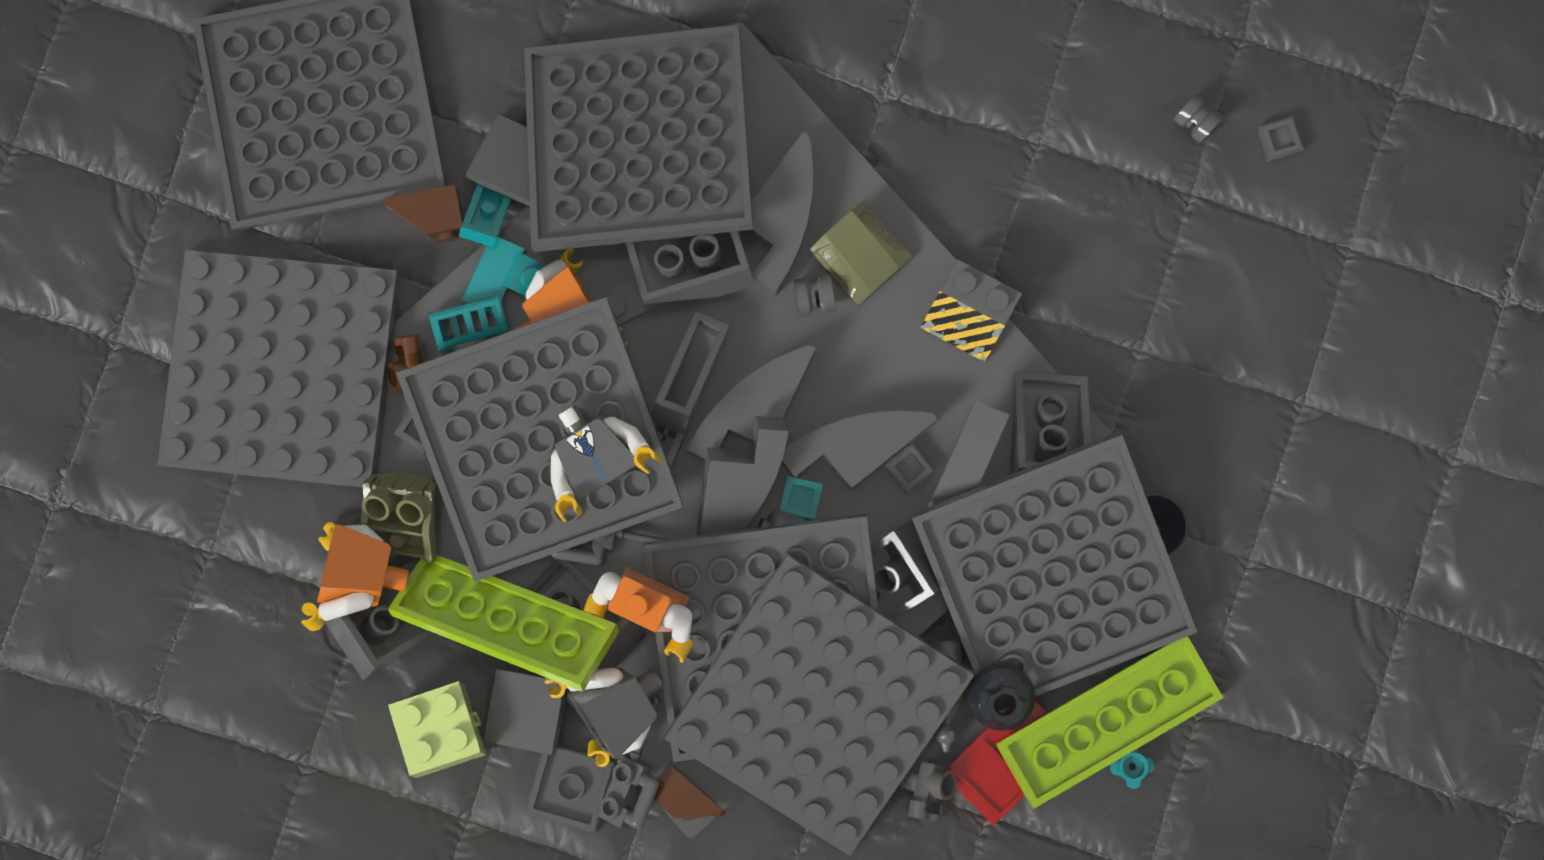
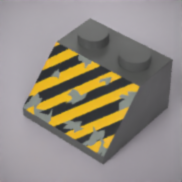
(970, 310)

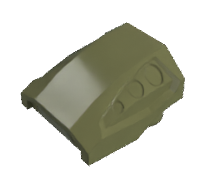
(860, 253)
(402, 512)

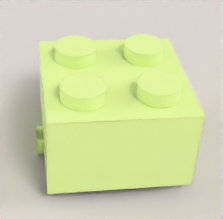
(437, 729)

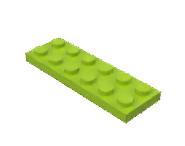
(505, 621)
(1109, 721)

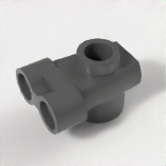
(930, 787)

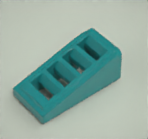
(451, 312)

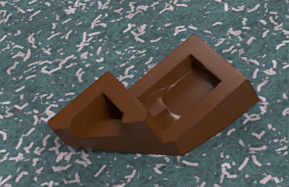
(683, 798)

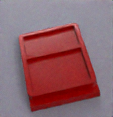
(984, 774)

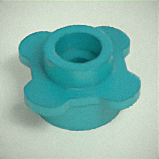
(1132, 777)

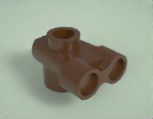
(408, 350)

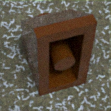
(432, 212)

